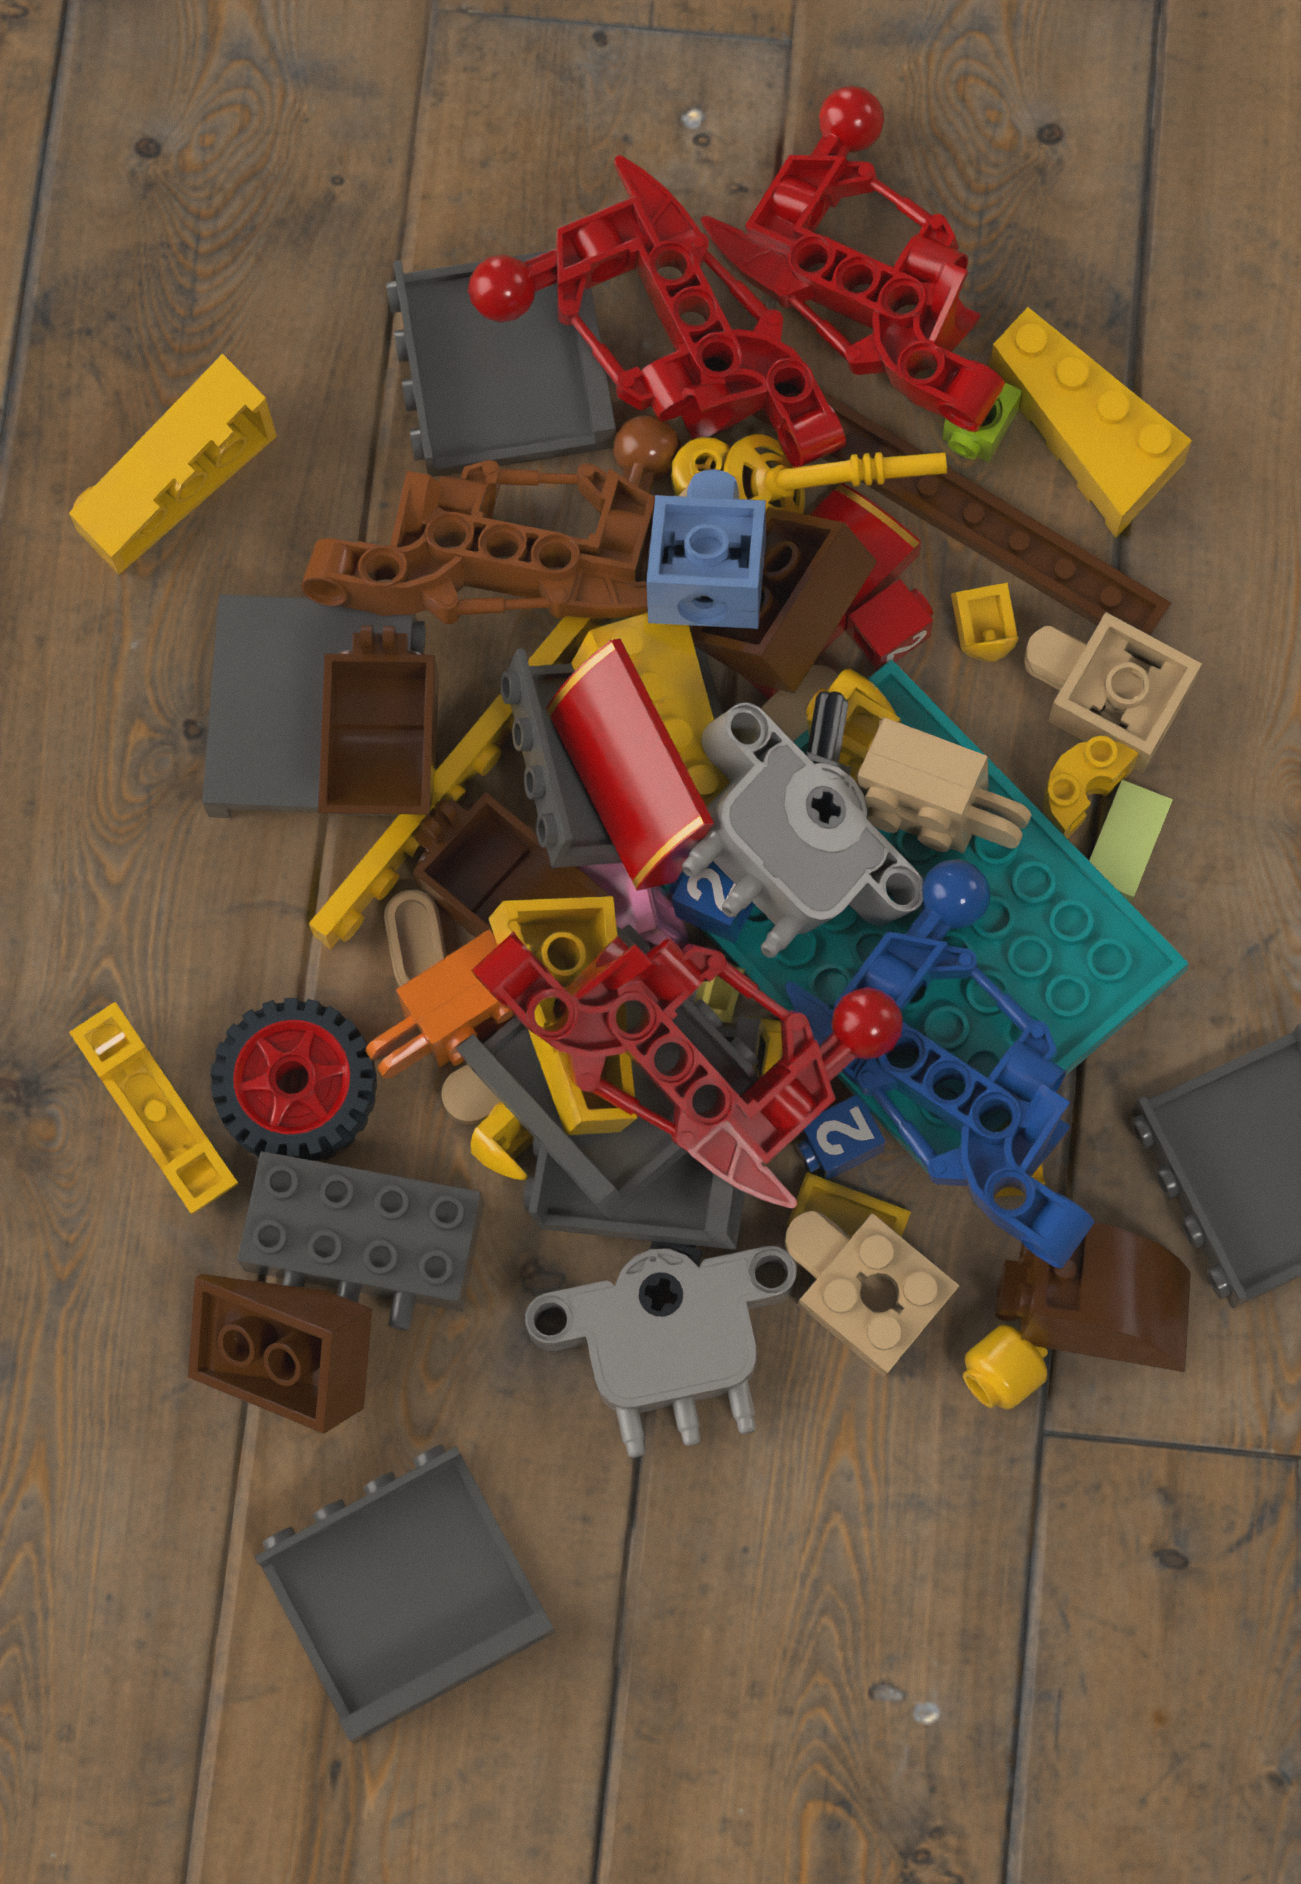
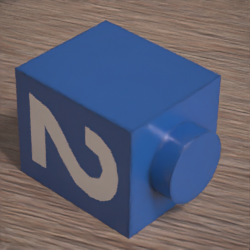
(701, 900)
(840, 1139)

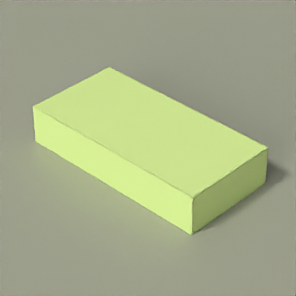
(1129, 836)

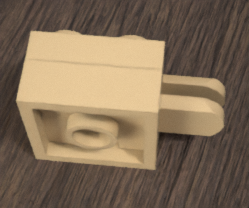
(1114, 684)
(935, 791)
(868, 1287)

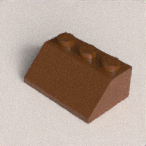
(807, 586)

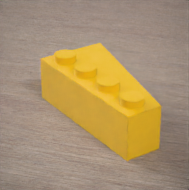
(1089, 419)
(175, 465)
(674, 681)
(566, 939)

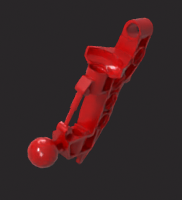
(655, 233)
(926, 274)
(738, 1129)

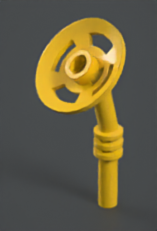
(782, 480)

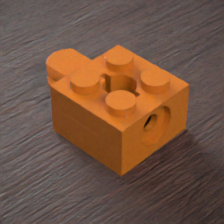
(441, 1012)

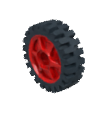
(285, 1040)

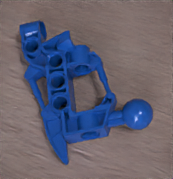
(1019, 1085)

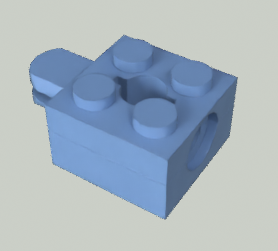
(707, 548)

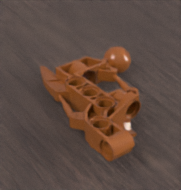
(596, 574)

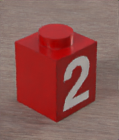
(891, 624)

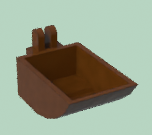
(378, 727)
(485, 858)
(1109, 1300)

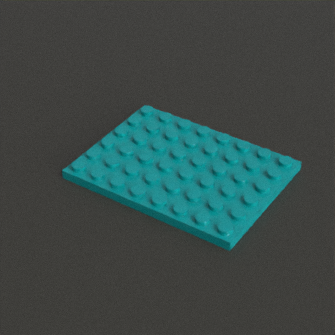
(1048, 939)

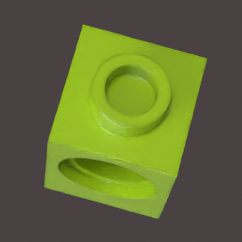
(987, 438)

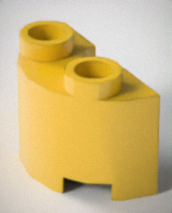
(1082, 771)

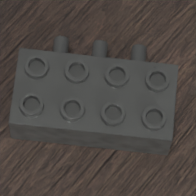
(361, 1233)

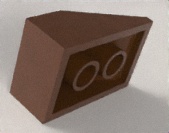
(281, 1348)

